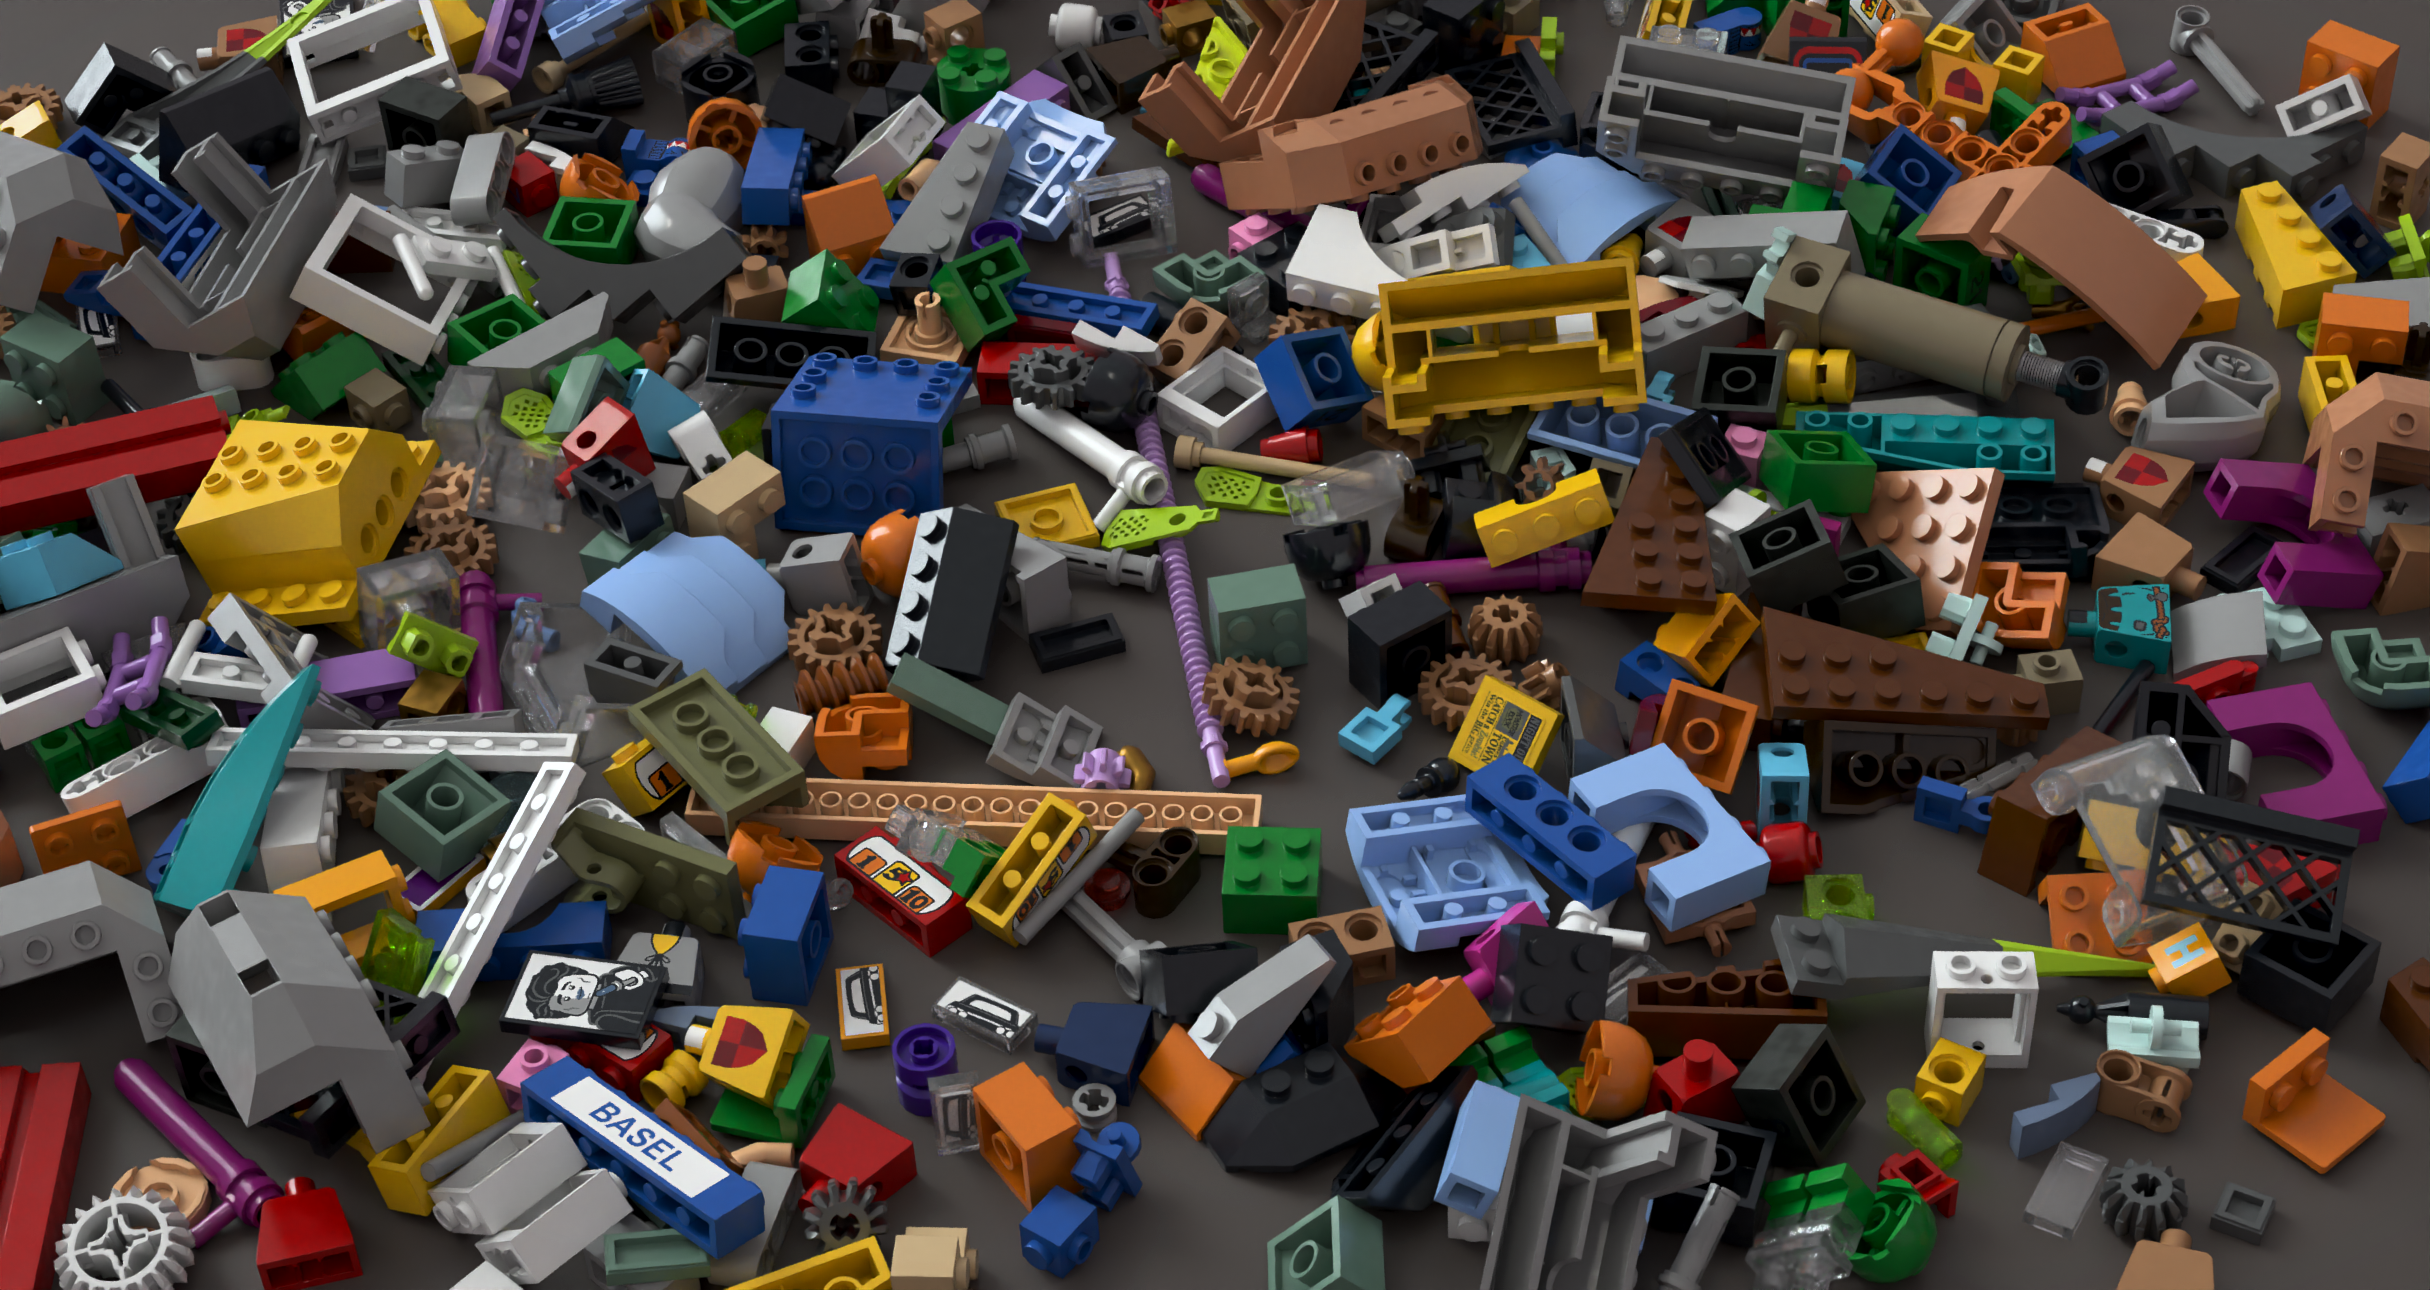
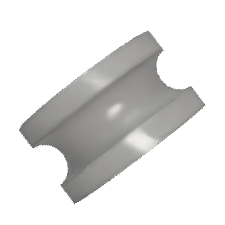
(1095, 1095)

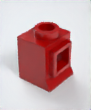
(1925, 1178)

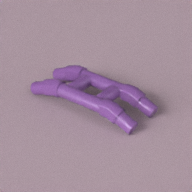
(2136, 87)
(138, 692)

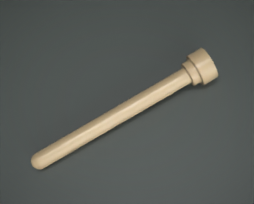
(551, 74)
(1192, 453)

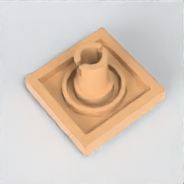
(924, 337)

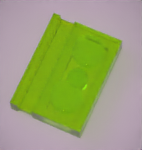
(397, 954)

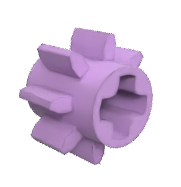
(1102, 770)

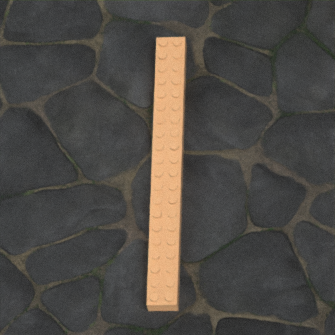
(852, 807)

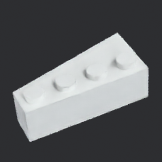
(301, 826)

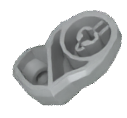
(691, 203)
(2215, 407)

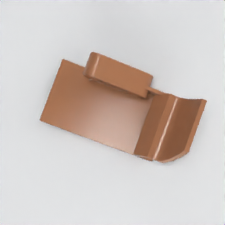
(2079, 244)

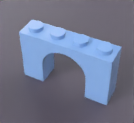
(1661, 789)
(1480, 1151)

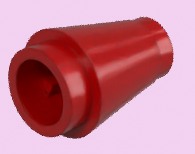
(1295, 445)

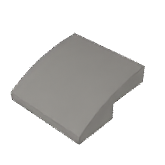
(2217, 632)
(1042, 744)

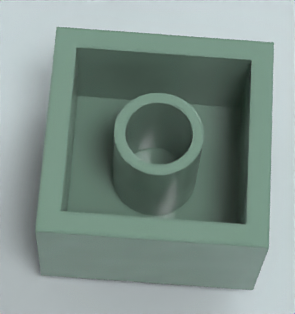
(55, 366)
(1259, 616)

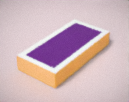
(428, 894)

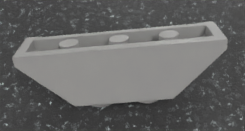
(531, 355)

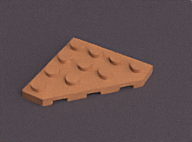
(1936, 528)

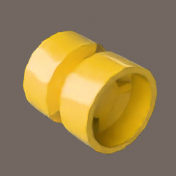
(1806, 375)

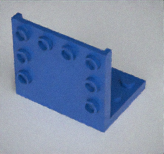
(862, 440)

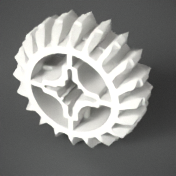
(101, 1240)

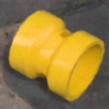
(675, 1081)

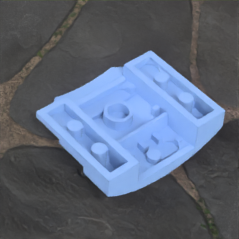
(587, 24)
(1049, 151)
(1588, 203)
(699, 605)
(1436, 871)

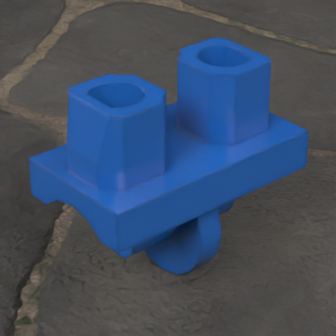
(1106, 1164)

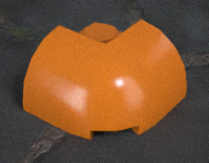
(2023, 604)
(865, 733)

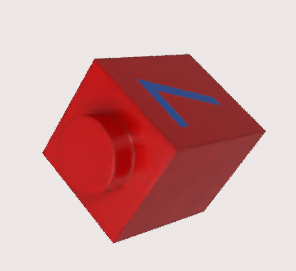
(531, 185)

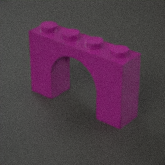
(2316, 573)
(2300, 726)

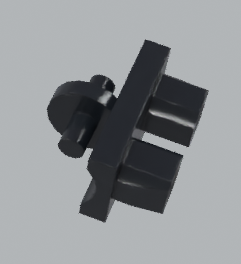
(1450, 460)

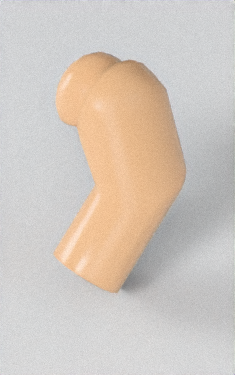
(766, 1152)

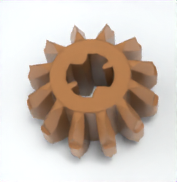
(1505, 629)

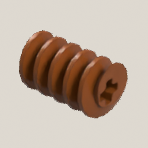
(834, 690)

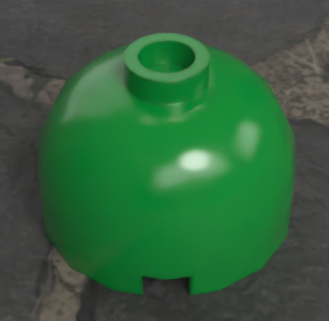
(1896, 1235)

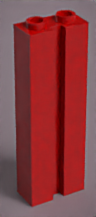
(162, 446)
(39, 1154)

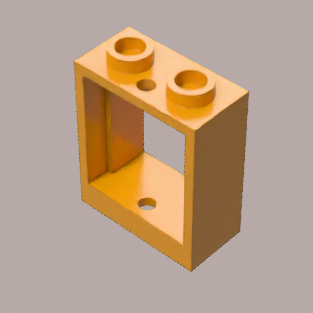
(350, 884)

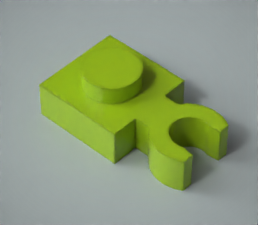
(1551, 43)

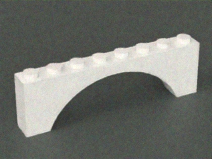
(1342, 274)

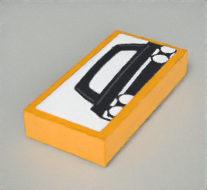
(862, 1007)

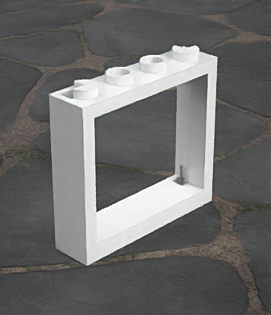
(360, 106)
(363, 310)

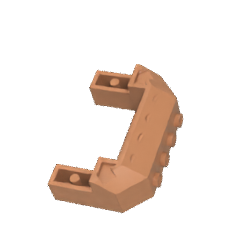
(1357, 151)

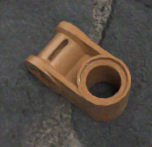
(2135, 1090)

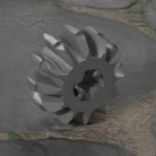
(2143, 1200)
(842, 1203)

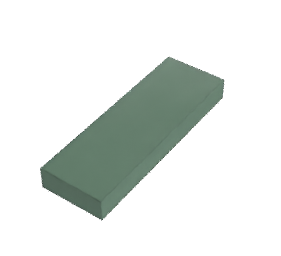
(947, 698)

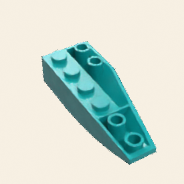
(1909, 442)
(235, 801)

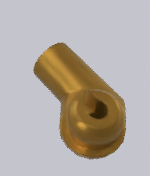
(1142, 771)

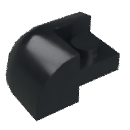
(1461, 501)

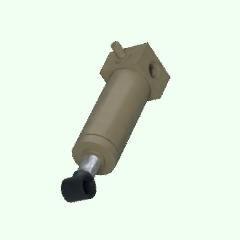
(1827, 306)

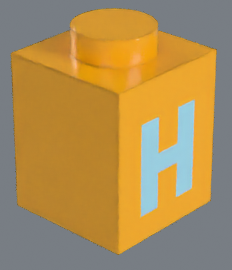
(2187, 964)

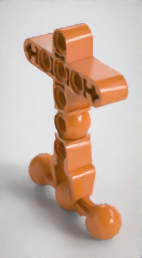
(1899, 43)

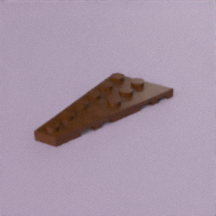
(1656, 545)
(1856, 677)

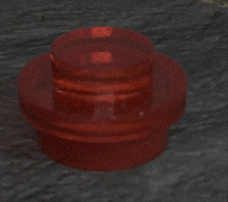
(1108, 888)

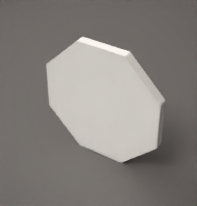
(1698, 288)

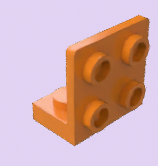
(86, 835)
(2076, 915)
(2307, 1108)

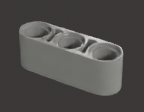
(482, 178)
(756, 1258)

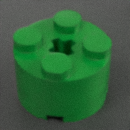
(971, 79)

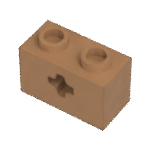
(2402, 181)

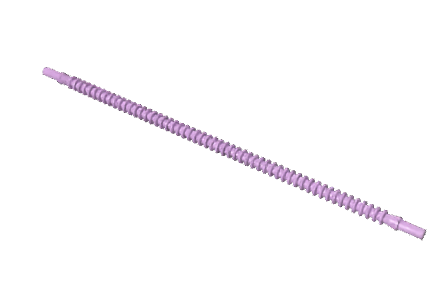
(1179, 583)

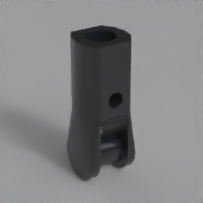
(2204, 220)

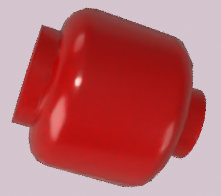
(1792, 851)

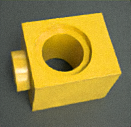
(1950, 1080)

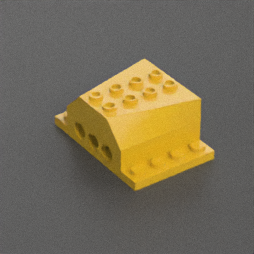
(298, 513)

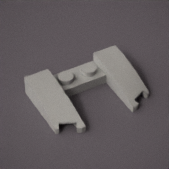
(272, 647)

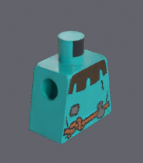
(2127, 625)

